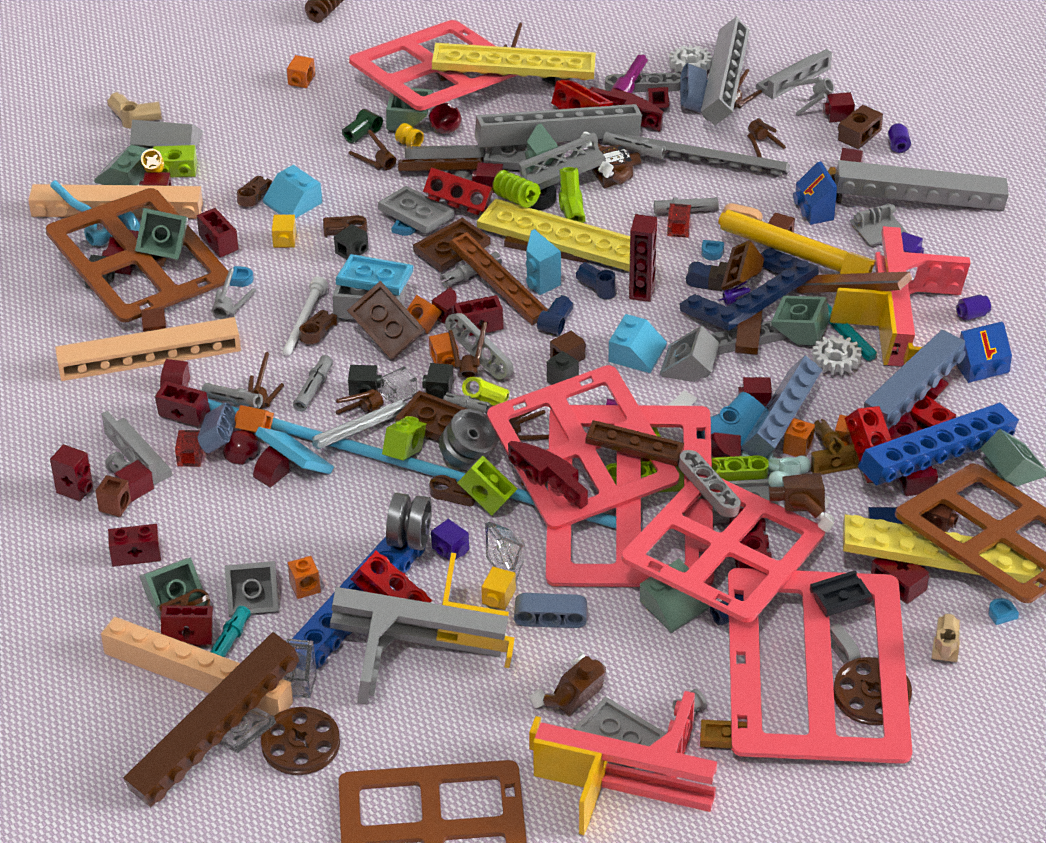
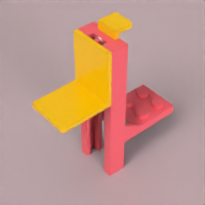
(893, 309)
(582, 761)

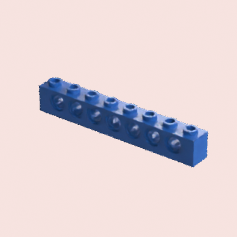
(935, 444)
(318, 626)

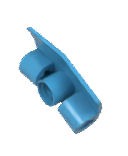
(737, 417)

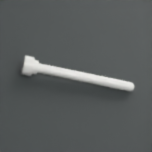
(317, 288)

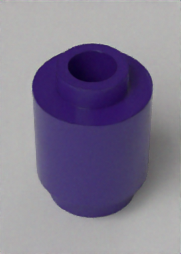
(899, 138)
(973, 307)

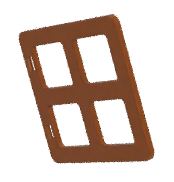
(92, 272)
(994, 530)
(432, 826)

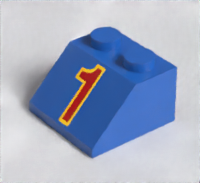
(816, 195)
(985, 352)

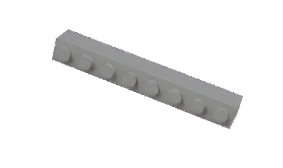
(725, 71)
(561, 124)
(921, 185)

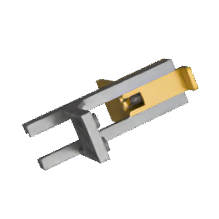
(443, 625)

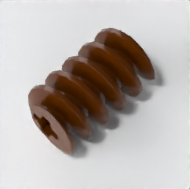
(319, 9)

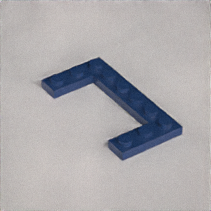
(792, 274)

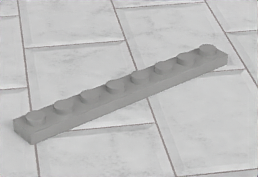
(716, 156)

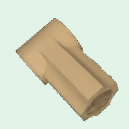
(130, 110)
(947, 639)

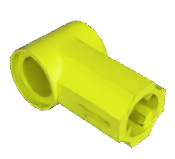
(487, 391)

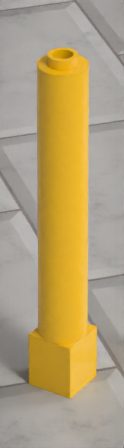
(794, 244)

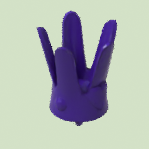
(730, 294)

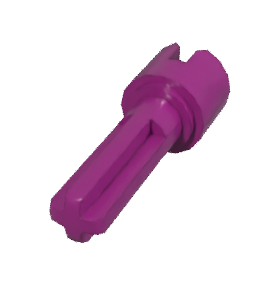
(627, 82)

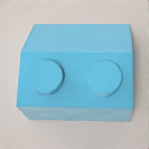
(293, 192)
(542, 264)
(636, 344)

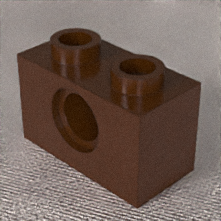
(860, 126)

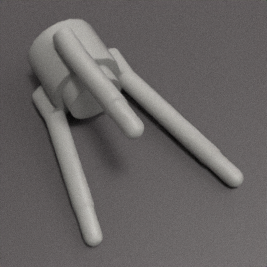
(821, 89)
(223, 304)

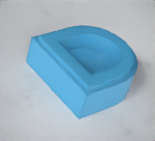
(402, 229)
(712, 249)
(241, 276)
(1002, 611)

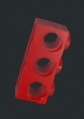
(572, 95)
(451, 182)
(929, 413)
(867, 430)
(386, 576)

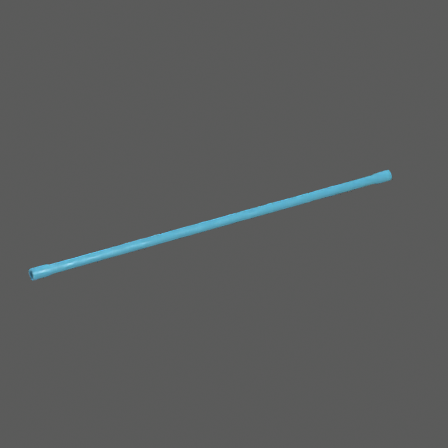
(409, 463)

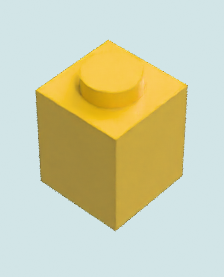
(284, 231)
(498, 588)

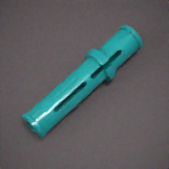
(231, 630)

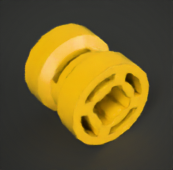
(407, 135)
(152, 157)

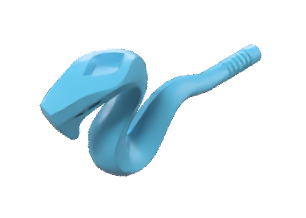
(92, 234)

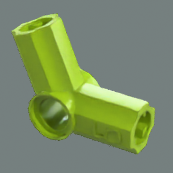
(570, 196)

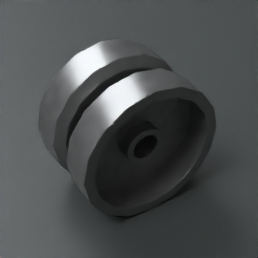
(467, 439)
(408, 521)

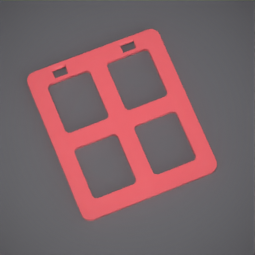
(411, 43)
(609, 494)
(724, 545)

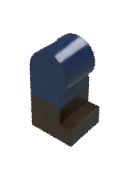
(706, 276)

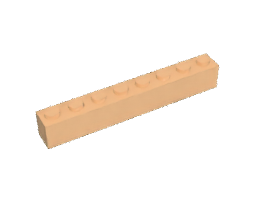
(48, 203)
(147, 348)
(180, 661)

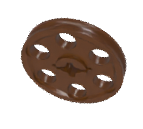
(860, 692)
(297, 749)

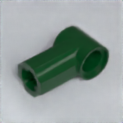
(364, 121)

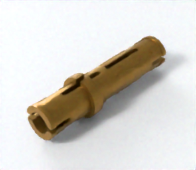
(829, 436)

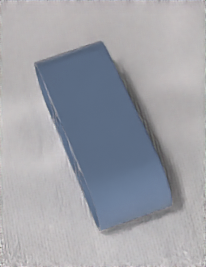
(692, 87)
(217, 428)
(550, 610)

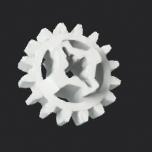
(694, 56)
(834, 354)

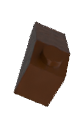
(743, 264)

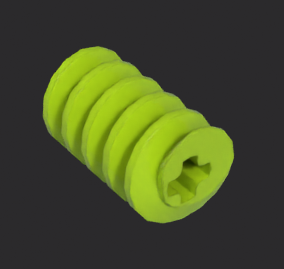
(516, 189)

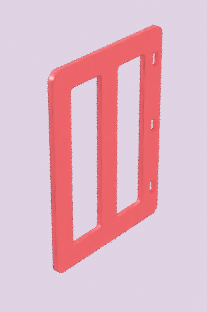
(559, 568)
(822, 740)

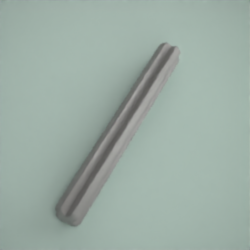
(358, 424)

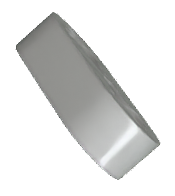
(843, 644)

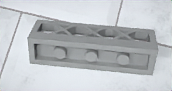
(802, 70)
(549, 174)
(134, 446)

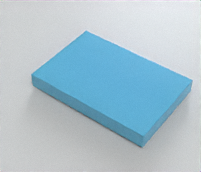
(366, 272)
(294, 450)

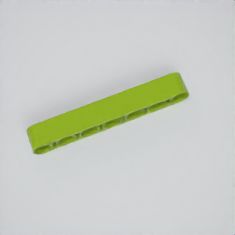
(728, 468)

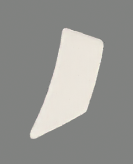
(683, 399)

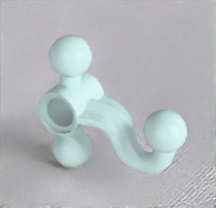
(784, 467)

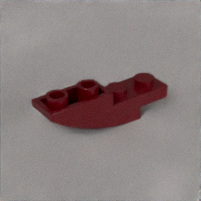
(651, 115)
(546, 466)

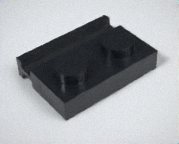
(840, 593)

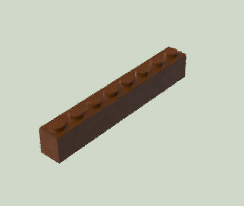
(211, 719)

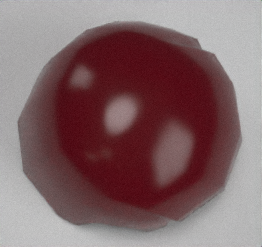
(445, 118)
(241, 447)

